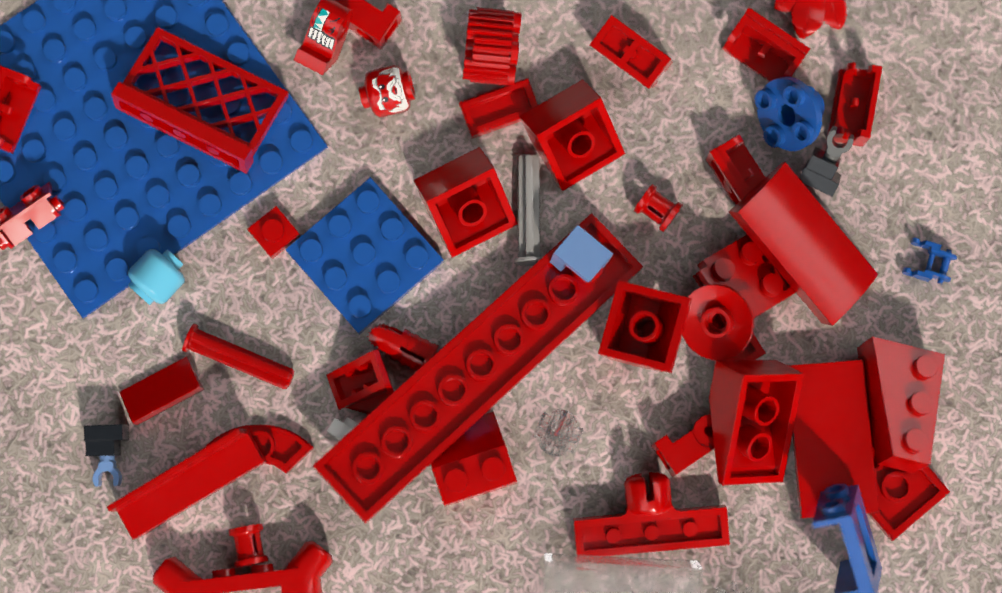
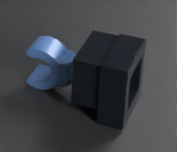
(106, 443)

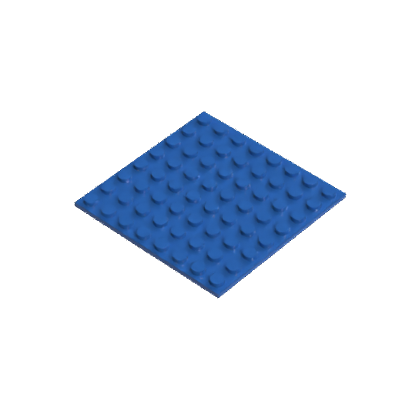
(116, 175)

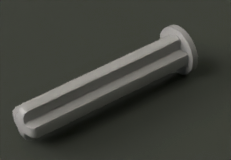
(528, 210)

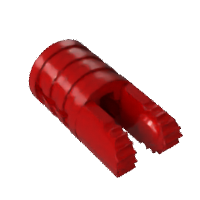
(403, 345)

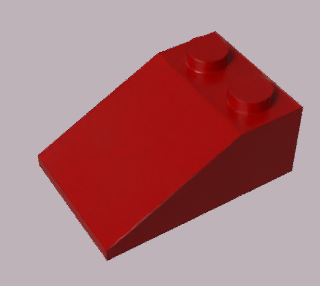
(753, 419)

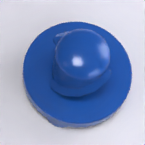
(789, 113)

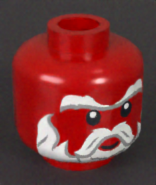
(387, 91)

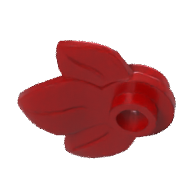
(809, 15)

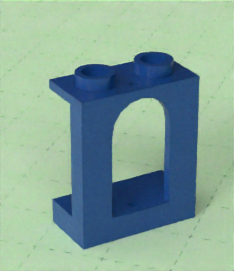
(846, 507)

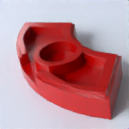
(277, 445)

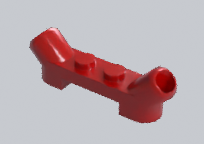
(299, 576)

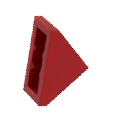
(361, 383)

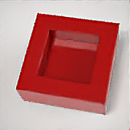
(274, 232)

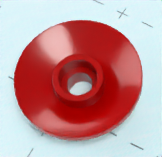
(706, 335)

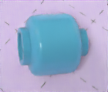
(156, 276)

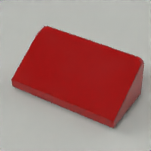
(161, 391)

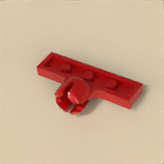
(651, 523)

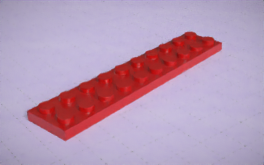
(469, 377)

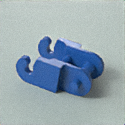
(933, 250)

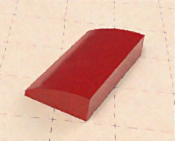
(804, 244)

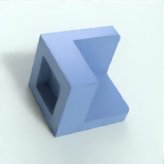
(581, 254)

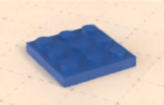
(364, 255)

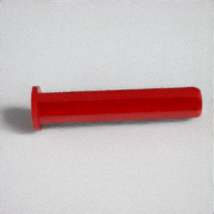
(238, 358)

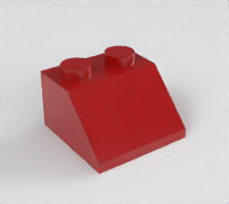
(573, 134)
(466, 201)
(644, 327)
(474, 463)

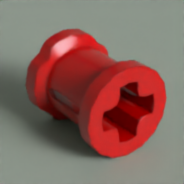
(658, 207)
(248, 545)

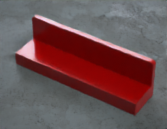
(188, 482)

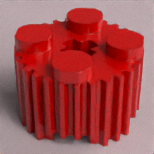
(492, 46)

